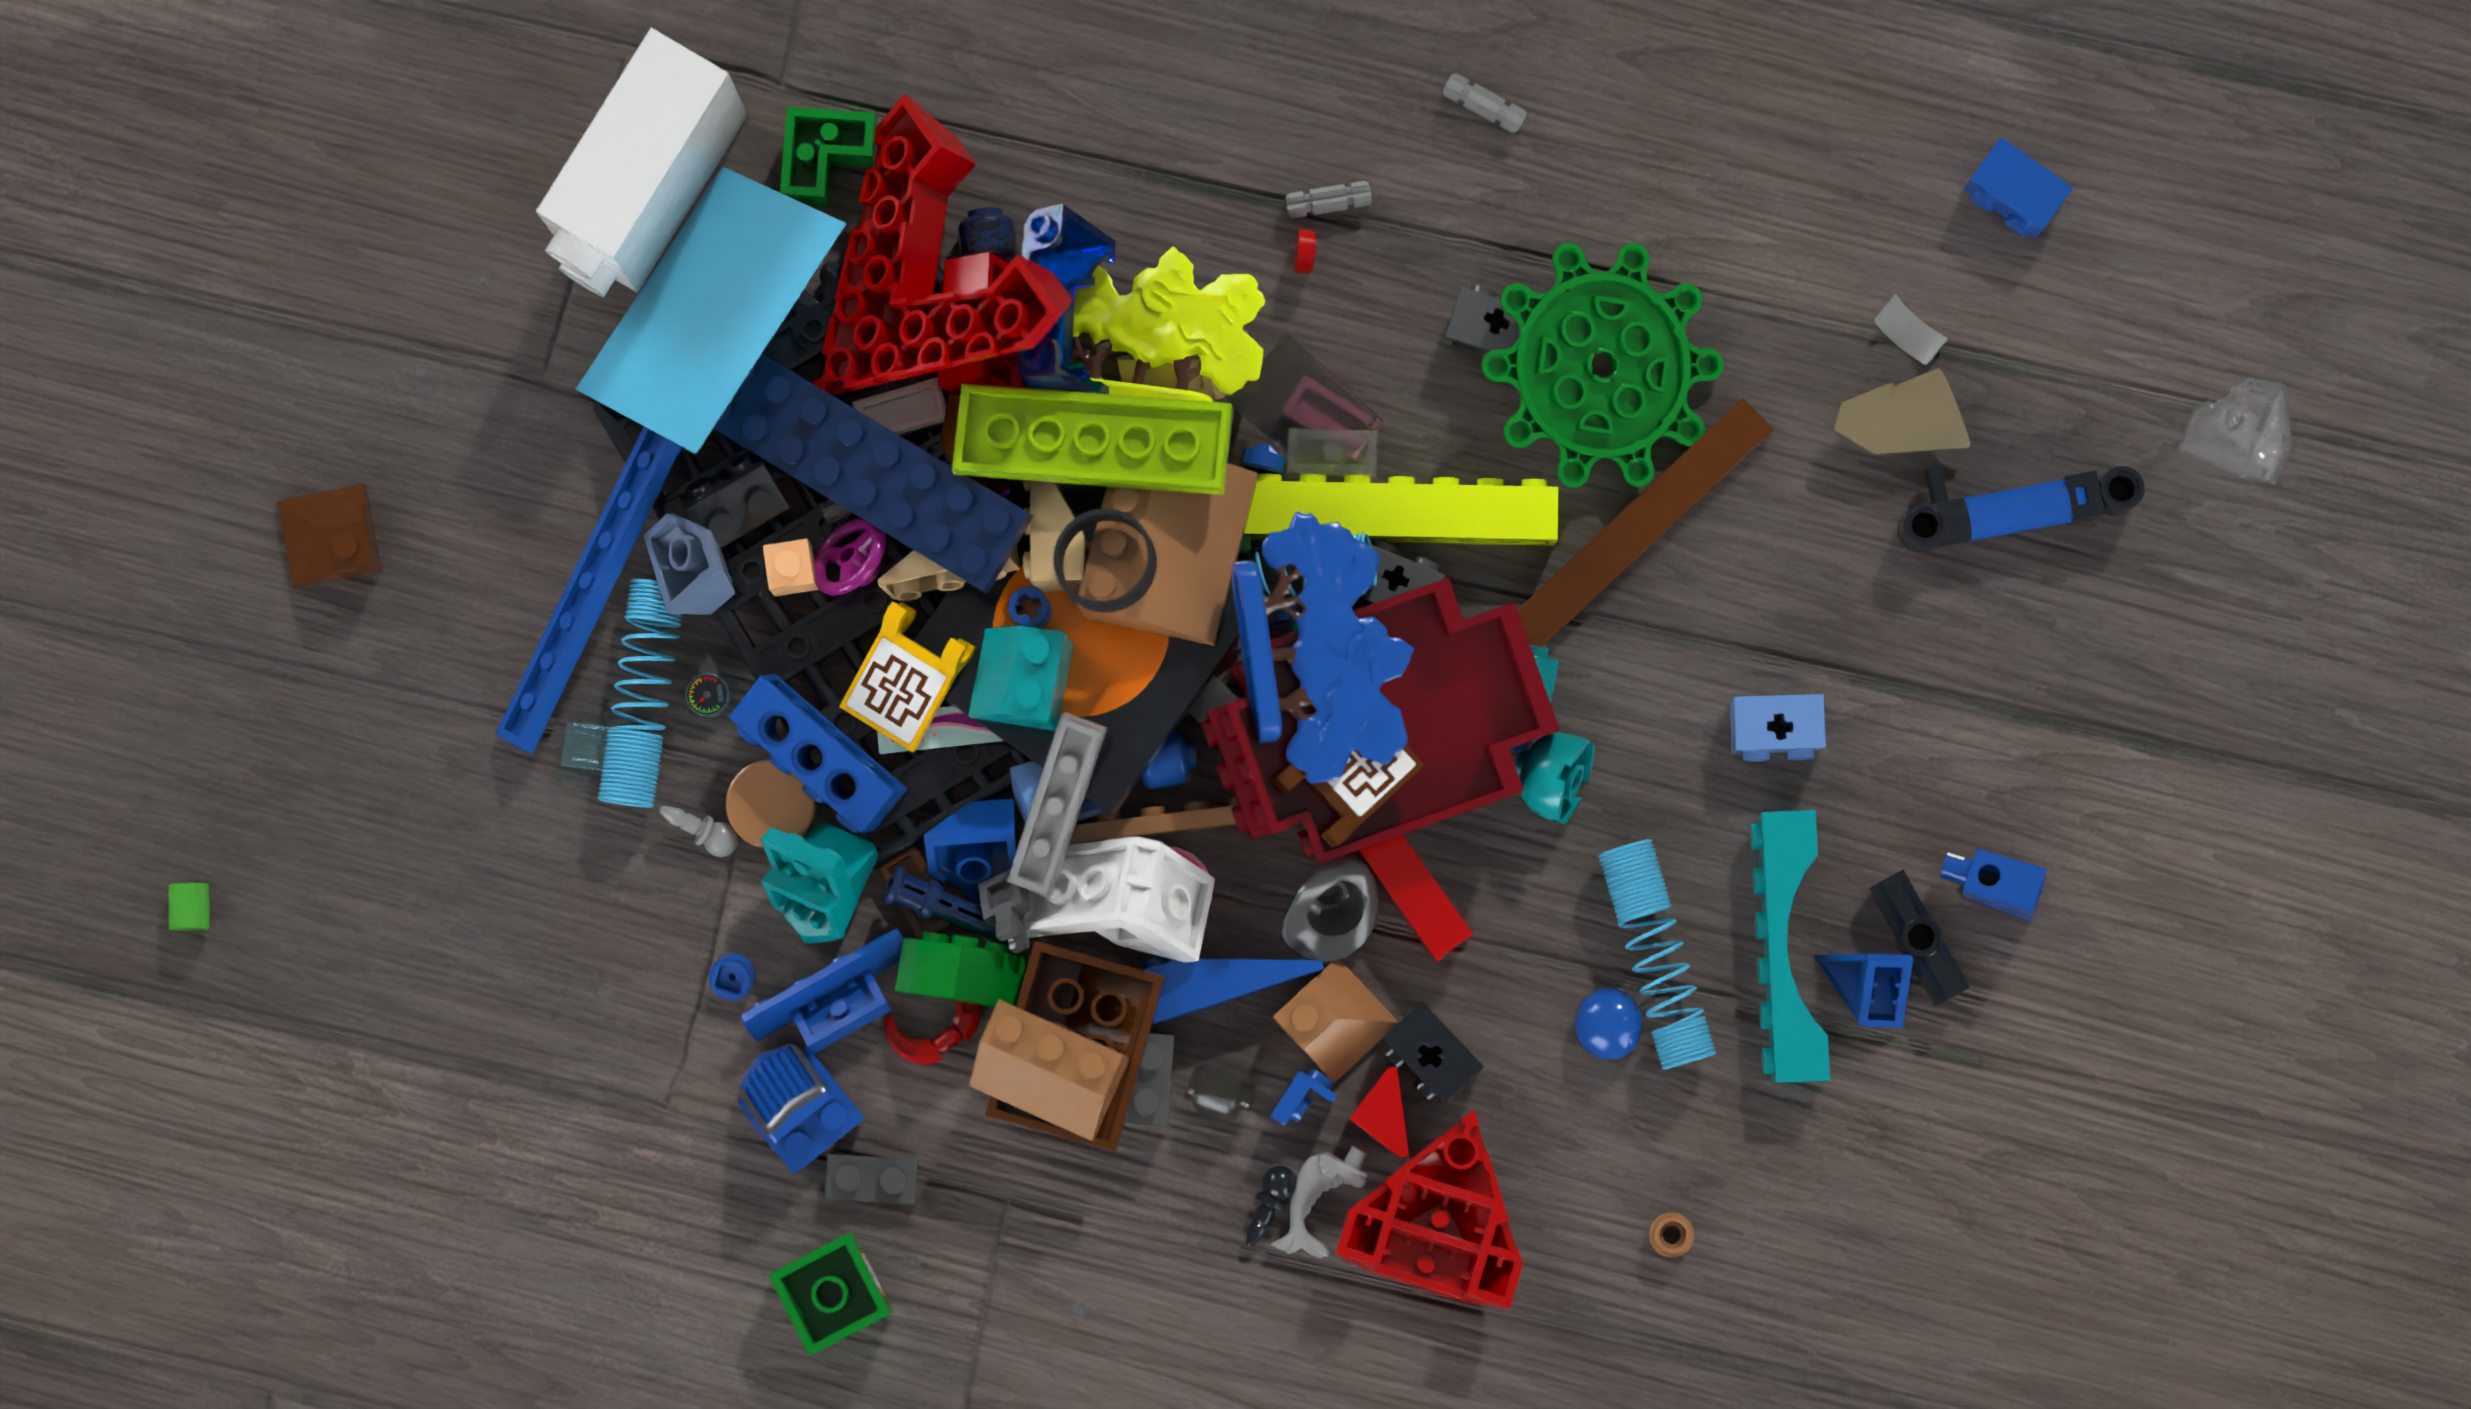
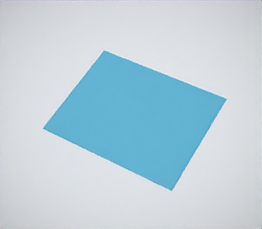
(710, 308)

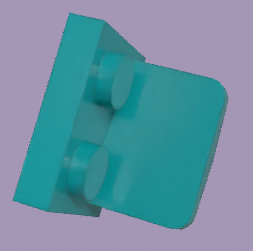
(817, 879)

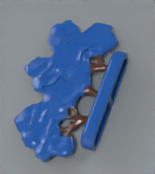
(1336, 653)

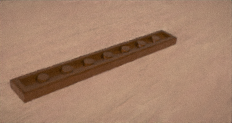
(1642, 522)

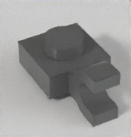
(1002, 907)

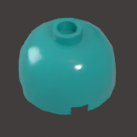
(1553, 774)

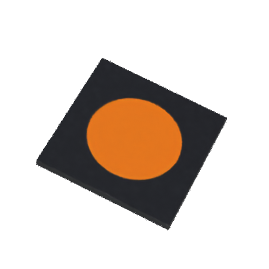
(1116, 677)

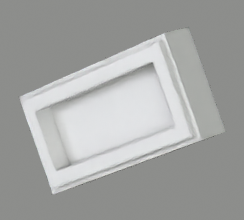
(906, 408)

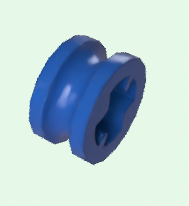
(1035, 596)

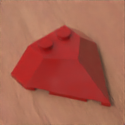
(1439, 1224)

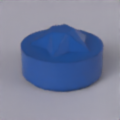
(1263, 460)
(732, 976)

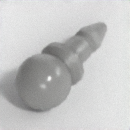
(717, 837)

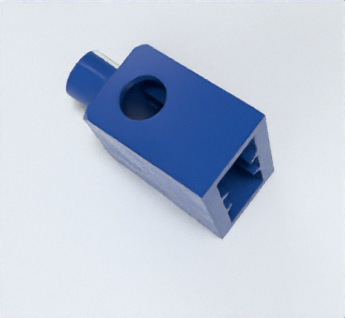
(2014, 893)

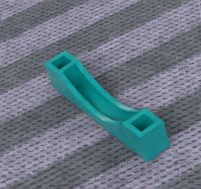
(1796, 1041)

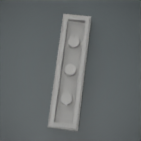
(1057, 804)

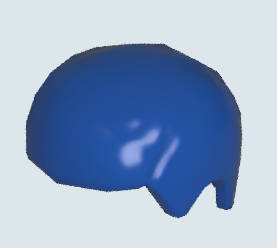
(1609, 1023)

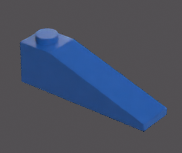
(1215, 981)

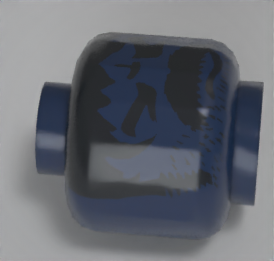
(988, 231)

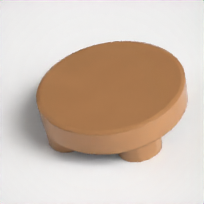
(766, 799)

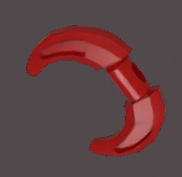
(927, 1052)

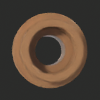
(1686, 1234)

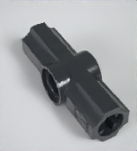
(1935, 963)

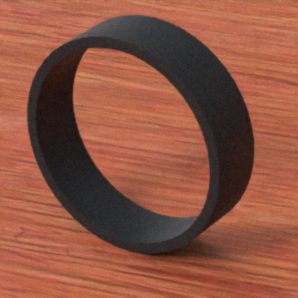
(1083, 521)

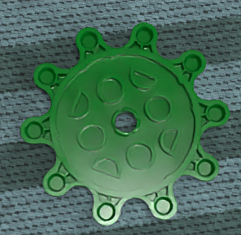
(1647, 354)

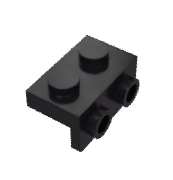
(734, 499)

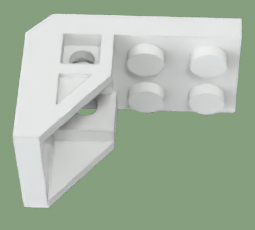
(1130, 894)

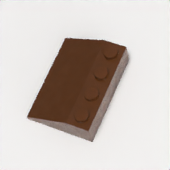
(1099, 1003)

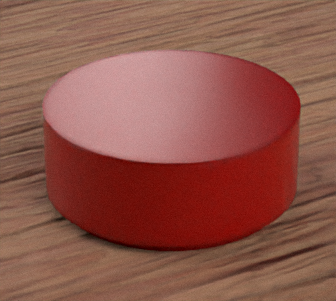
(1304, 251)

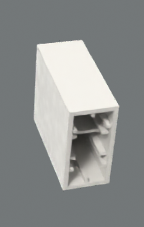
(640, 165)

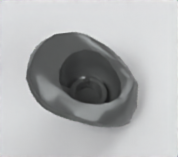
(1333, 910)

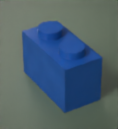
(2017, 189)

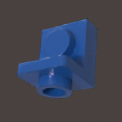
(1295, 1103)

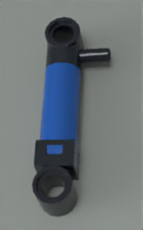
(2020, 509)

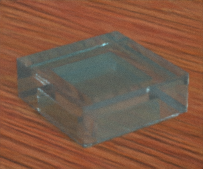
(584, 746)

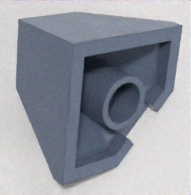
(688, 566)

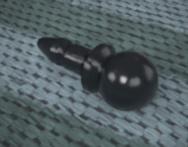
(1277, 1186)

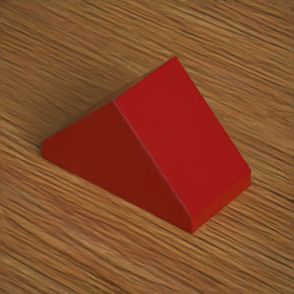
(1382, 1114)

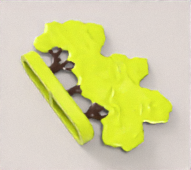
(1169, 323)

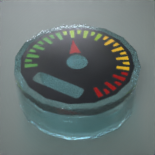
(708, 695)

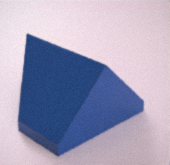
(1871, 985)

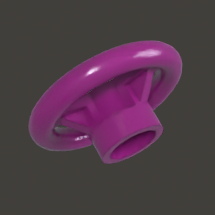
(858, 560)

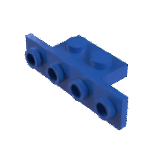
(833, 999)

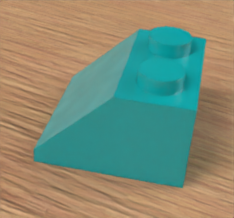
(1022, 676)

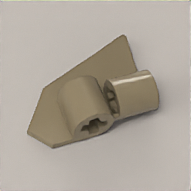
(1905, 417)

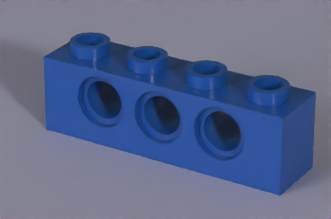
(875, 787)

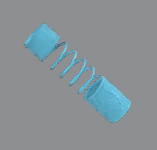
(632, 755)
(1638, 892)

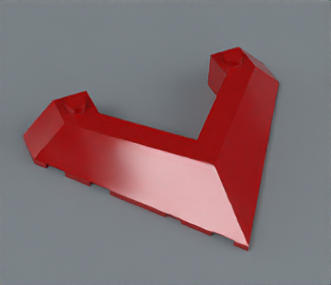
(885, 305)

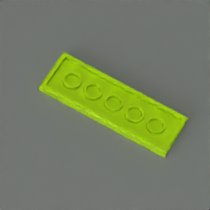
(1092, 439)

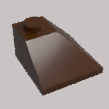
(329, 536)

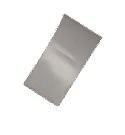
(1909, 331)

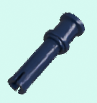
(931, 901)

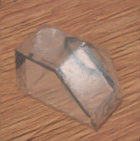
(2242, 431)

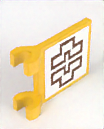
(903, 681)

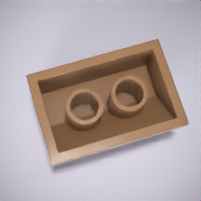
(1047, 1070)

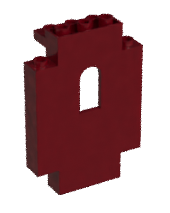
(1463, 706)

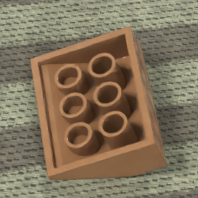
(1195, 549)

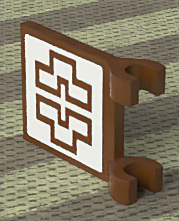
(1358, 791)

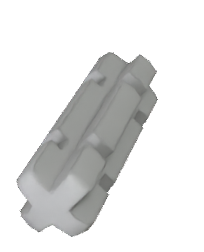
(1484, 103)
(1328, 199)

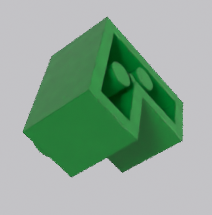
(816, 142)
(960, 970)

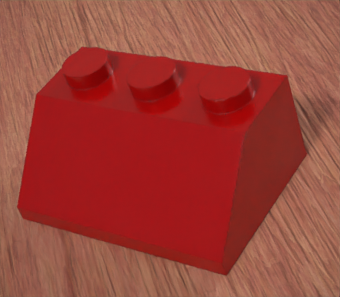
(963, 277)

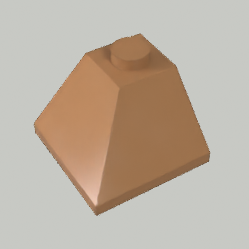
(1335, 1020)

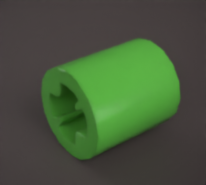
(189, 906)

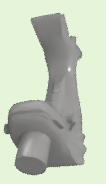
(1316, 1176)

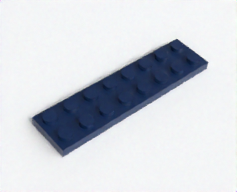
(874, 473)

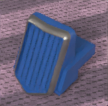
(796, 1104)

